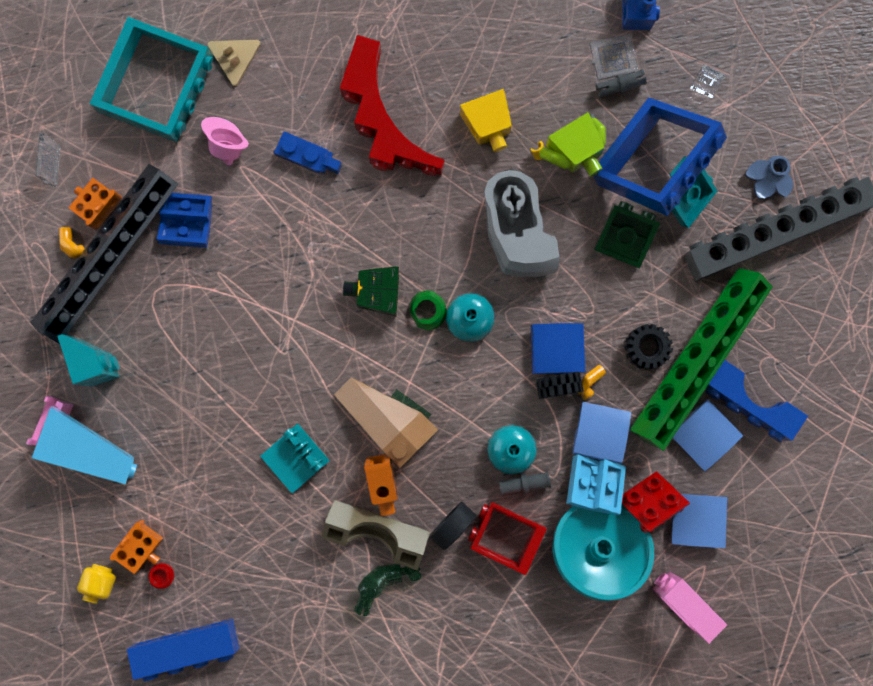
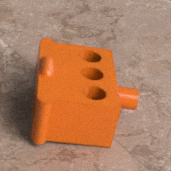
(91, 200)
(131, 545)

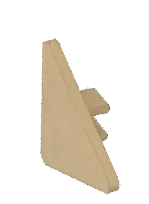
(234, 56)

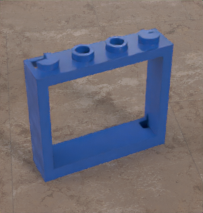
(633, 136)

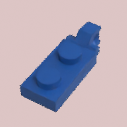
(306, 154)

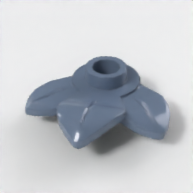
(768, 180)

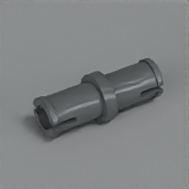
(621, 83)
(525, 484)

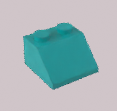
(87, 363)

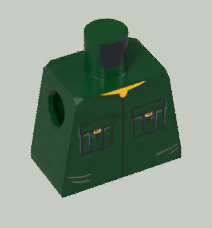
(375, 290)

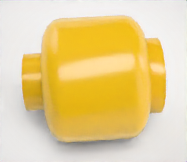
(96, 583)

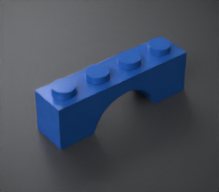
(780, 420)

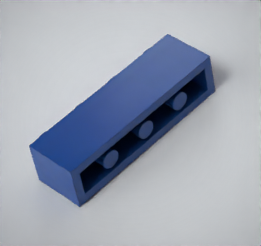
(183, 649)

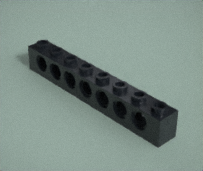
(104, 253)

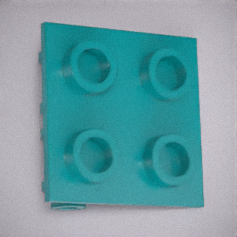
(294, 458)

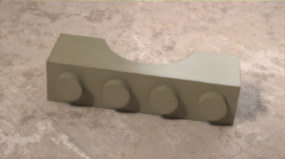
(349, 523)

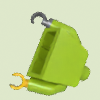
(575, 145)

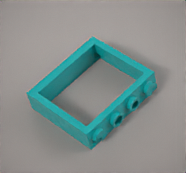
(119, 62)

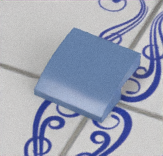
(601, 432)
(707, 435)
(701, 522)

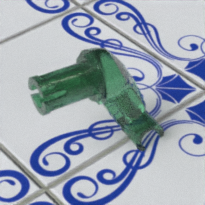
(377, 580)

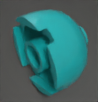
(470, 329)
(501, 443)

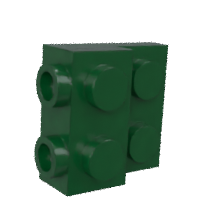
(627, 234)

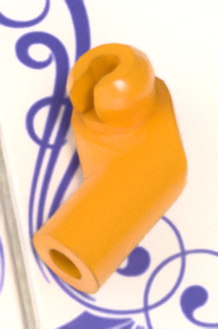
(589, 379)

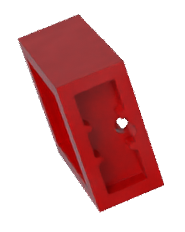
(530, 547)

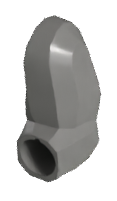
(517, 226)

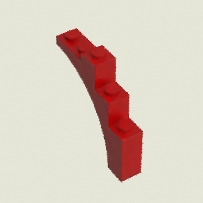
(389, 145)

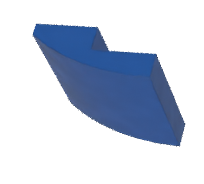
(185, 220)
(557, 348)

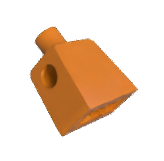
(380, 473)

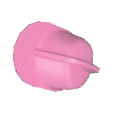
(223, 139)

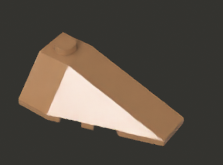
(391, 424)

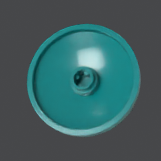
(602, 553)

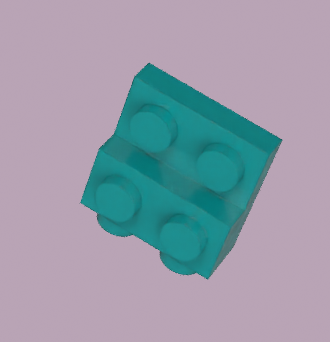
(695, 198)

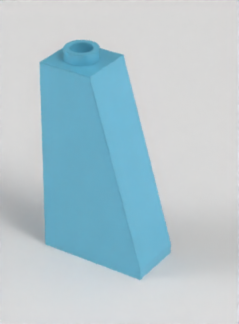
(78, 448)

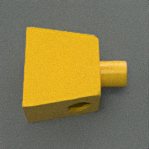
(488, 119)

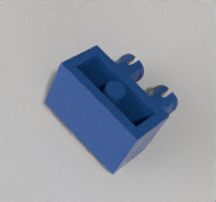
(639, 14)

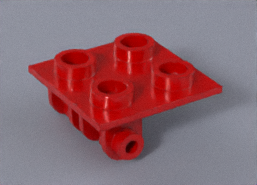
(653, 502)

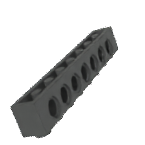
(857, 191)

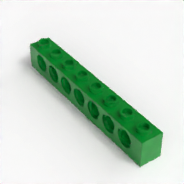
(701, 358)

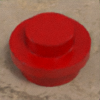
(161, 575)

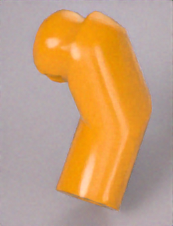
(67, 245)

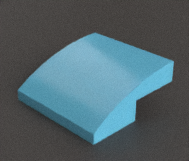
(596, 485)

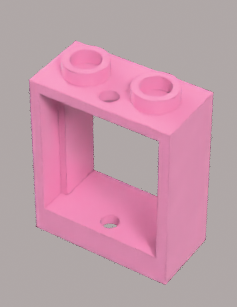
(688, 606)

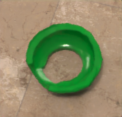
(437, 319)

